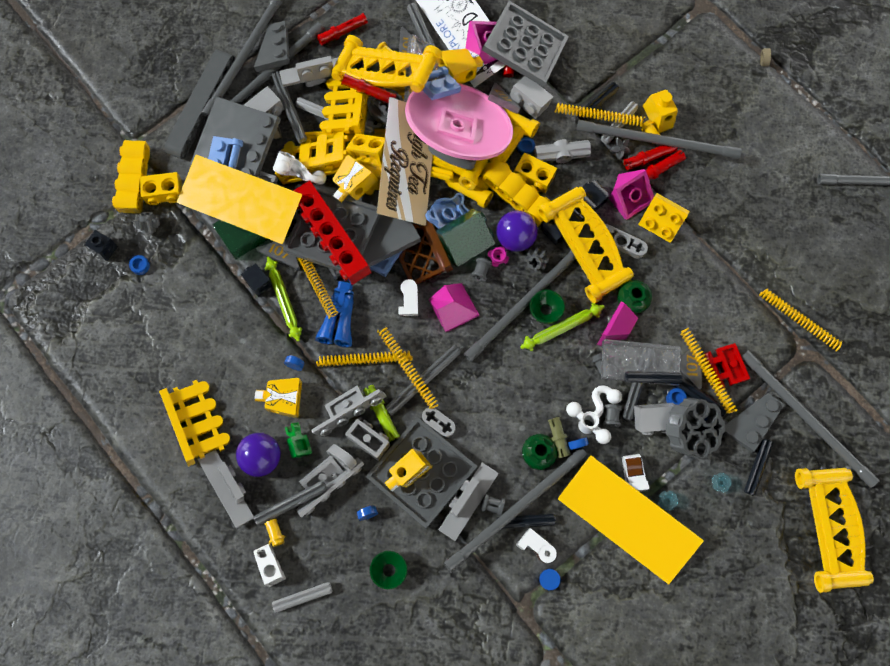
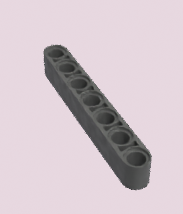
(191, 119)

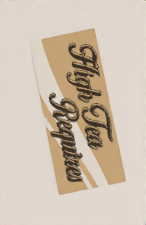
(404, 169)

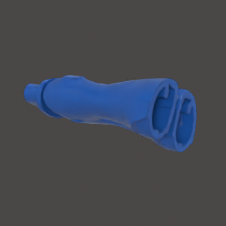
(343, 302)

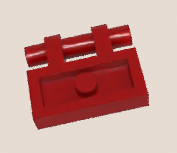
(731, 363)

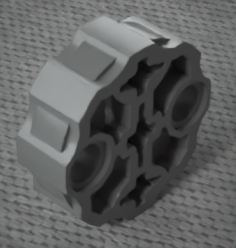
(695, 428)

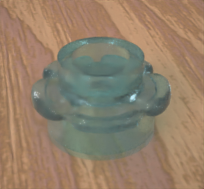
(726, 482)
(668, 495)

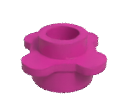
(498, 251)

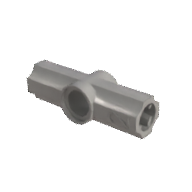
(563, 151)

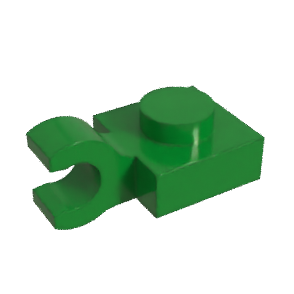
(297, 443)

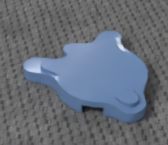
(446, 210)

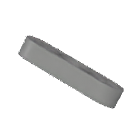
(629, 238)

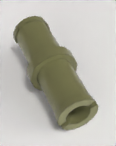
(559, 437)

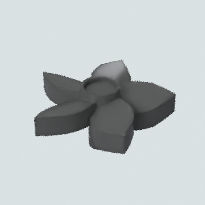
(621, 148)

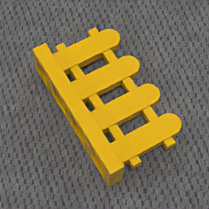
(357, 109)
(323, 161)
(199, 428)

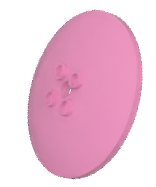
(481, 128)

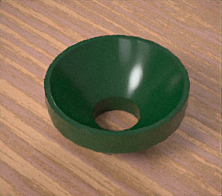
(548, 298)
(636, 305)
(535, 461)
(378, 564)

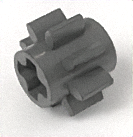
(147, 223)
(536, 259)

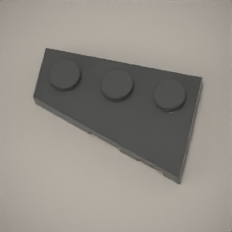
(274, 48)
(754, 422)

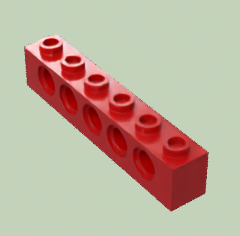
(352, 271)

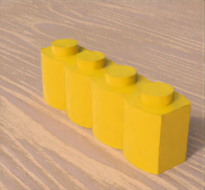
(130, 168)
(514, 190)

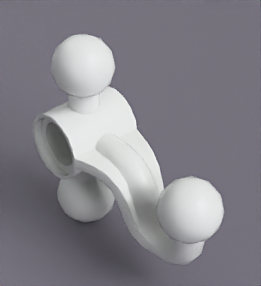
(288, 165)
(574, 409)

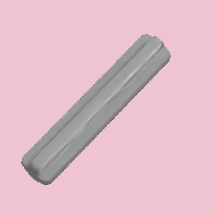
(630, 109)
(302, 597)

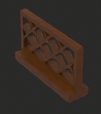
(436, 248)

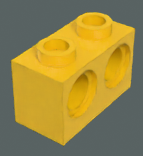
(366, 149)
(537, 169)
(161, 183)

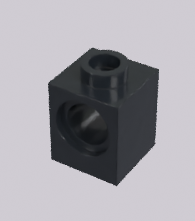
(101, 245)
(256, 279)

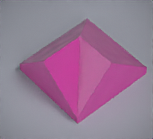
(477, 36)
(632, 193)
(453, 306)
(620, 324)

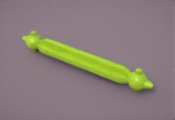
(283, 298)
(562, 326)

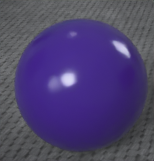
(517, 231)
(258, 454)

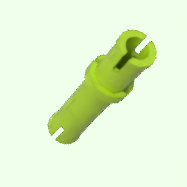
(383, 416)

